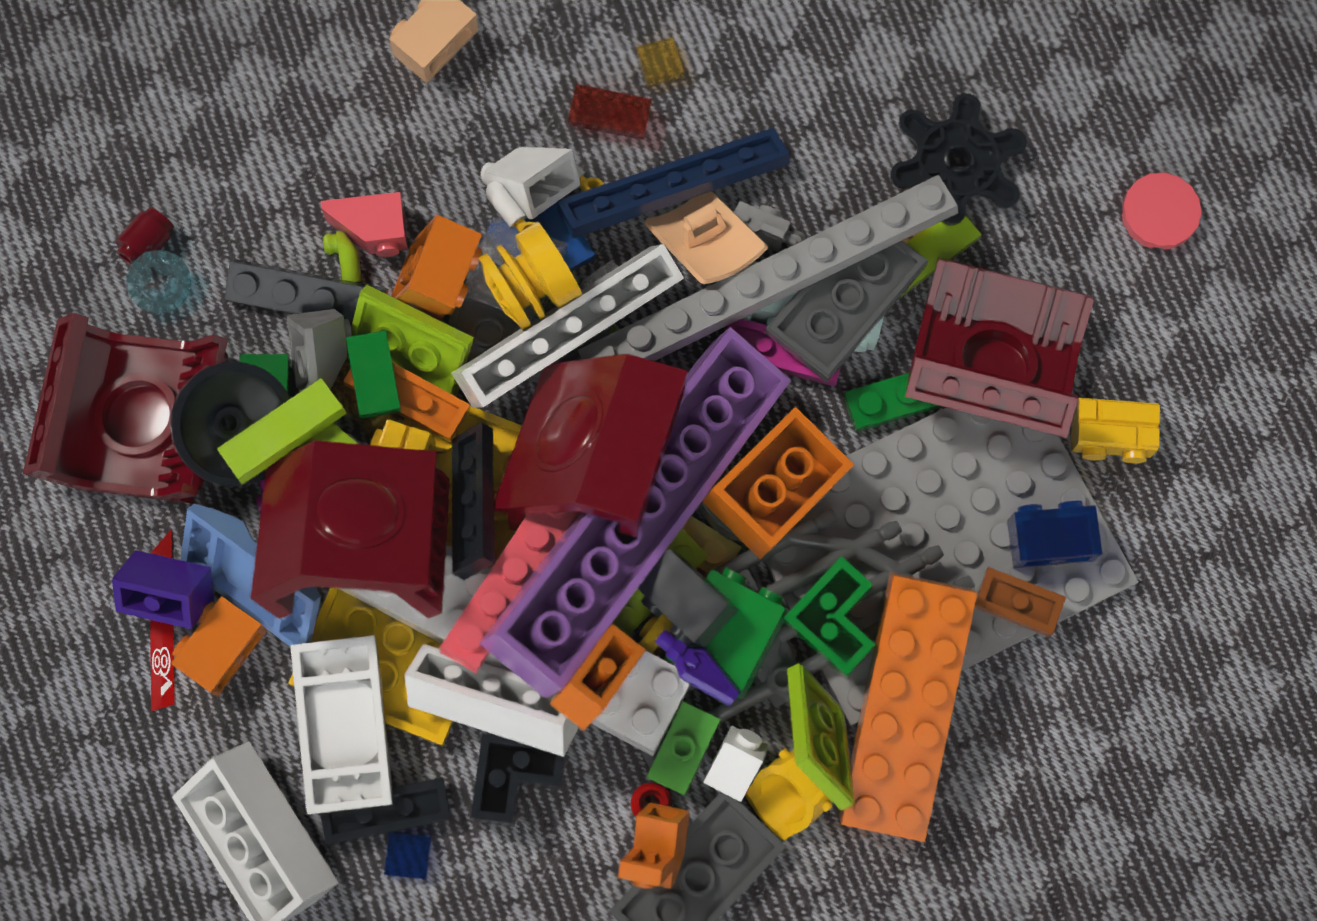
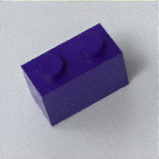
(162, 589)

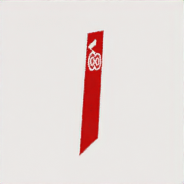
(162, 648)

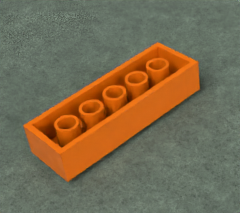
(908, 705)

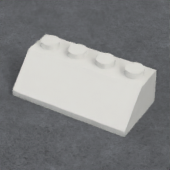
(254, 836)

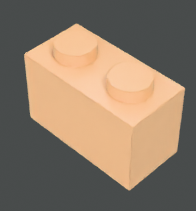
(433, 35)

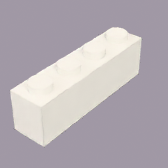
(487, 701)

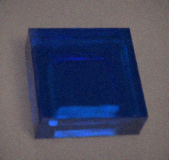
(408, 856)

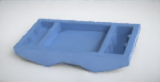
(230, 551)

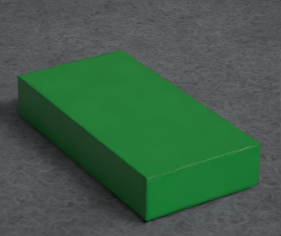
(373, 374)

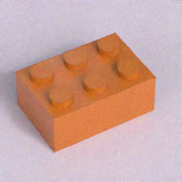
(777, 483)

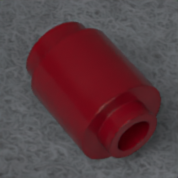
(144, 233)

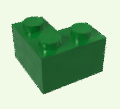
(823, 622)

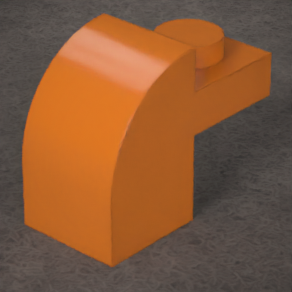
(657, 847)

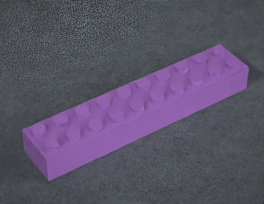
(596, 566)

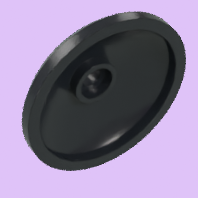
(209, 395)

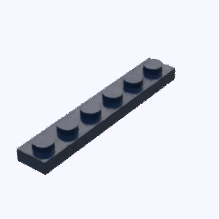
(673, 182)

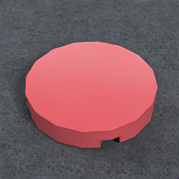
(1161, 211)

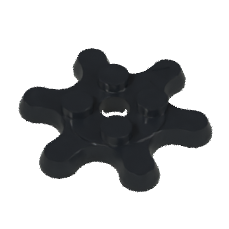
(962, 136)

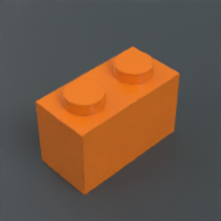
(218, 645)
(598, 677)

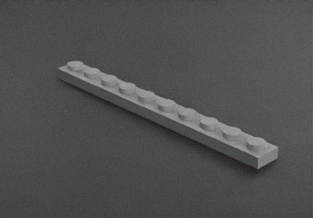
(780, 274)

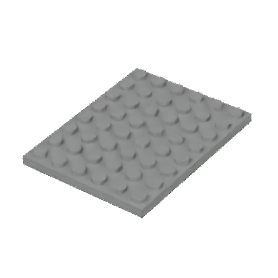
(955, 487)

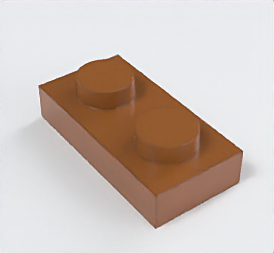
(1019, 602)

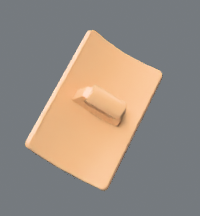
(707, 238)

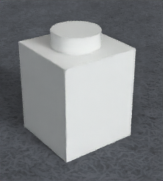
(736, 762)

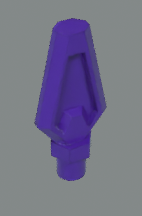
(698, 668)

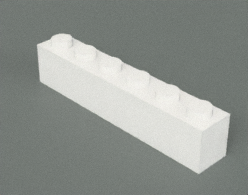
(568, 327)

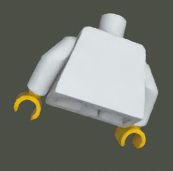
(531, 182)

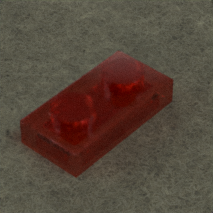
(609, 112)

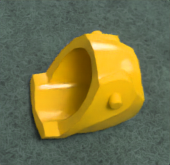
(786, 797)

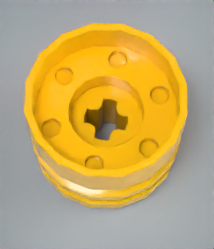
(529, 276)

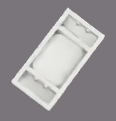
(341, 724)

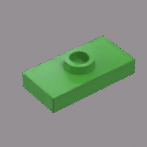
(683, 748)

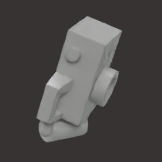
(768, 225)

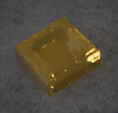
(659, 62)

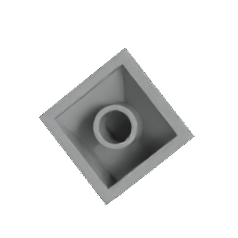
(317, 346)

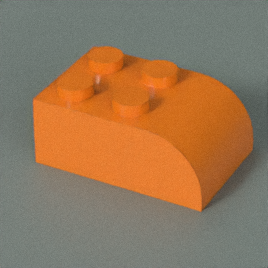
(437, 267)

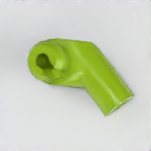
(348, 255)

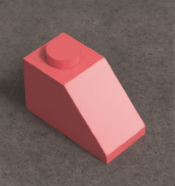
(370, 222)

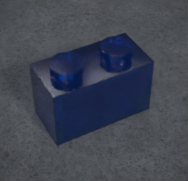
(1054, 535)

